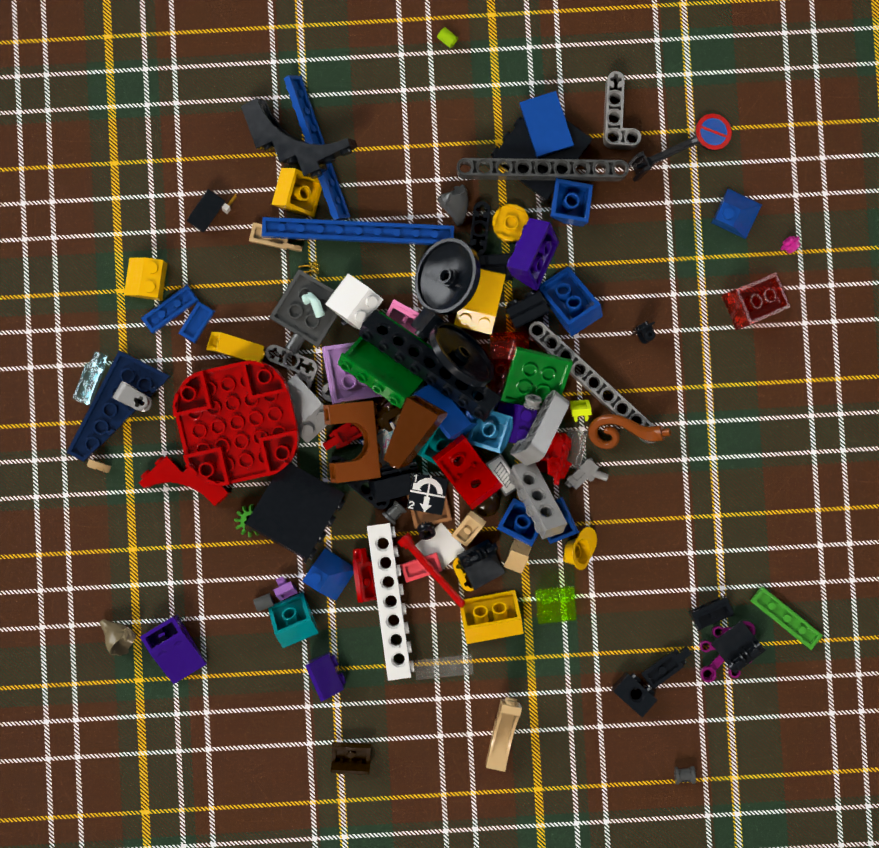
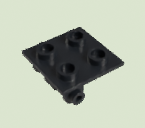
(481, 563)
(738, 647)

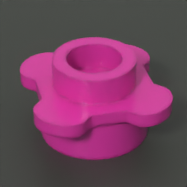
(791, 244)

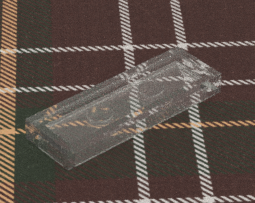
(443, 667)

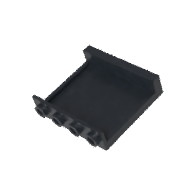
(519, 146)
(296, 511)

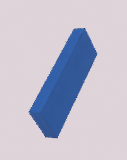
(170, 309)

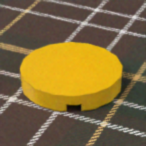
(509, 222)

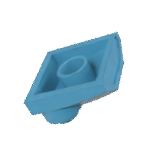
(492, 433)

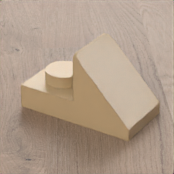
(468, 528)
(517, 556)

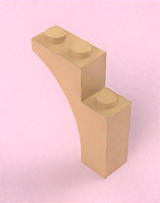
(502, 733)

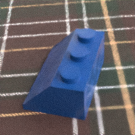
(458, 419)

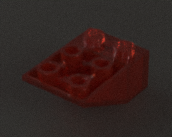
(502, 349)

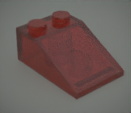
(756, 301)

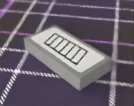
(501, 470)

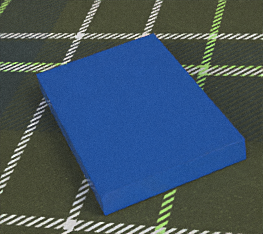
(546, 124)

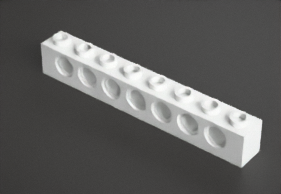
(394, 669)

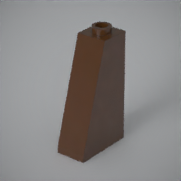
(413, 429)

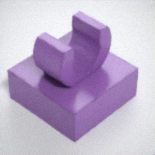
(285, 589)

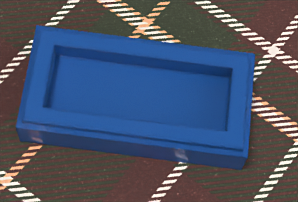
(196, 322)

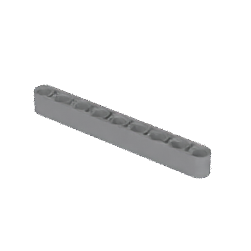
(588, 373)

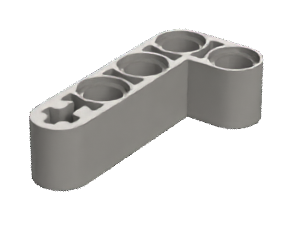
(617, 111)
(542, 431)

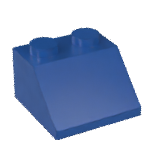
(571, 202)
(518, 523)

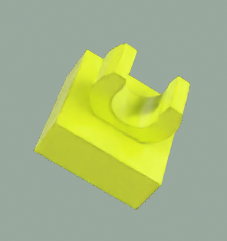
(580, 408)

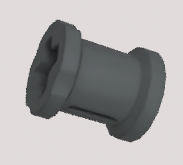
(394, 512)
(685, 775)

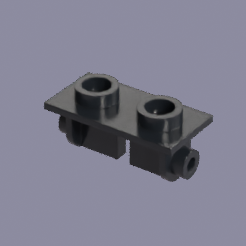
(645, 332)

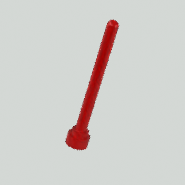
(407, 542)

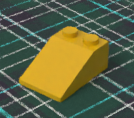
(483, 307)

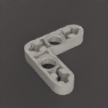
(308, 377)

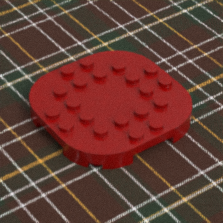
(236, 422)

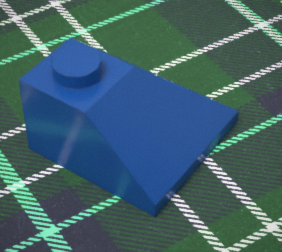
(736, 213)
(329, 574)

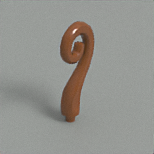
(650, 433)

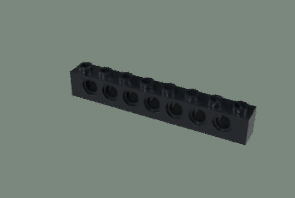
(425, 356)

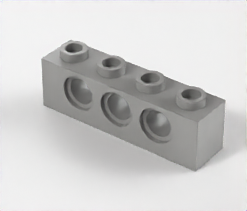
(545, 526)

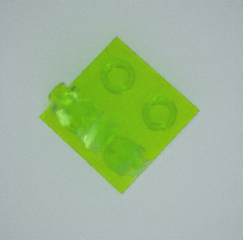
(555, 604)

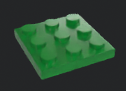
(534, 374)

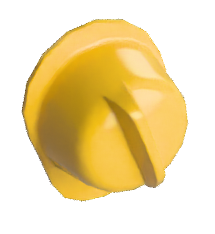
(579, 550)

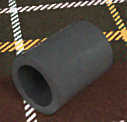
(295, 343)
(263, 602)

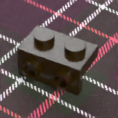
(384, 413)
(351, 758)

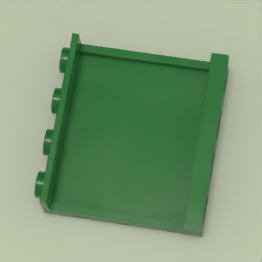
(380, 370)

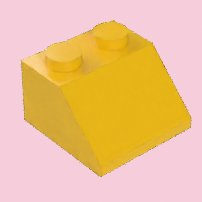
(297, 192)
(146, 278)

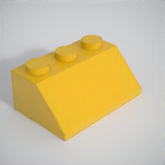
(491, 617)

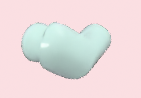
(315, 302)

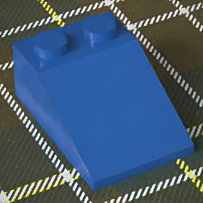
(570, 301)

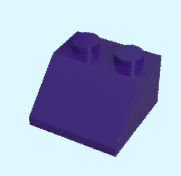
(522, 419)
(326, 675)

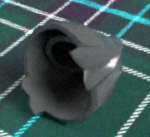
(455, 203)

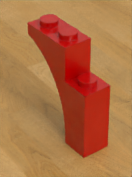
(170, 472)

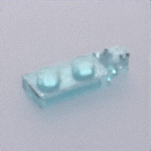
(90, 379)

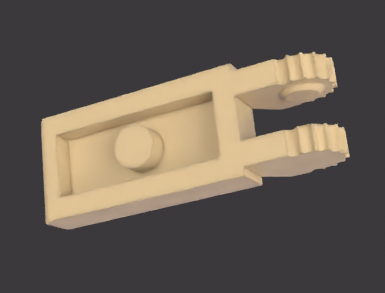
(256, 237)

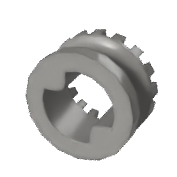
(532, 401)

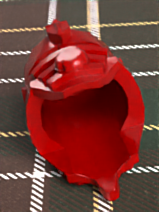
(556, 457)

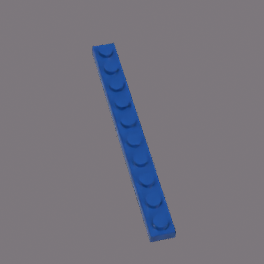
(355, 231)

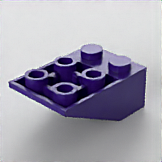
(173, 649)

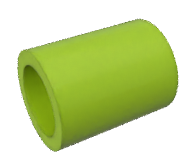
(447, 37)

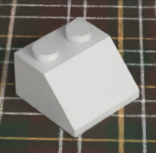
(353, 301)

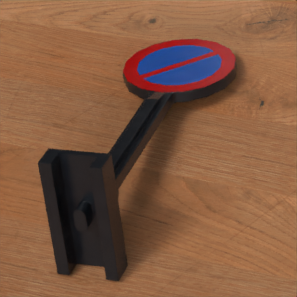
(711, 132)

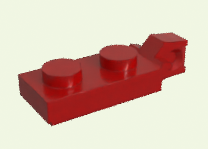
(342, 436)
(363, 576)

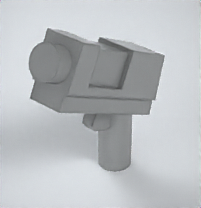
(589, 471)

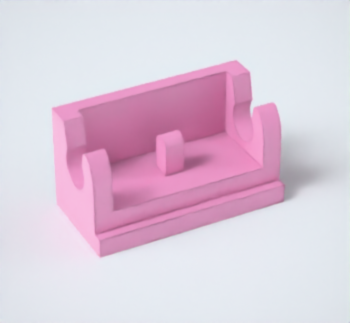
(402, 315)

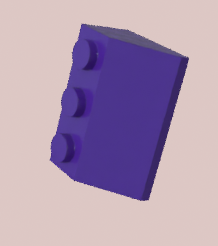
(533, 253)

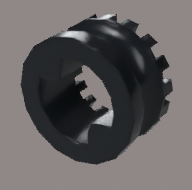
(422, 529)

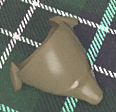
(117, 637)

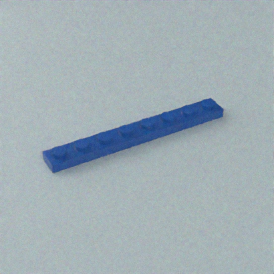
(312, 135)

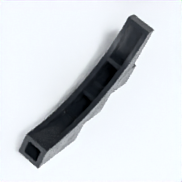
(271, 135)

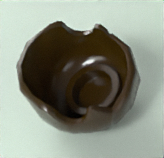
(489, 506)

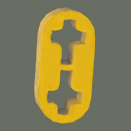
(461, 576)

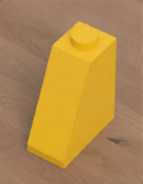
(235, 347)

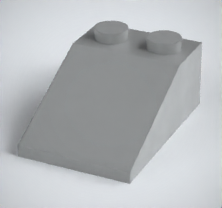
(307, 409)

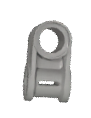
(130, 396)

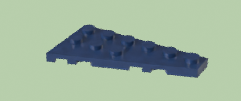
(106, 413)

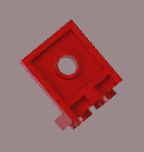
(467, 472)

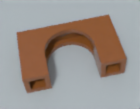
(367, 463)

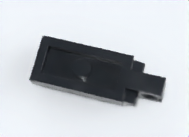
(666, 667)

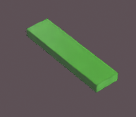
(786, 618)

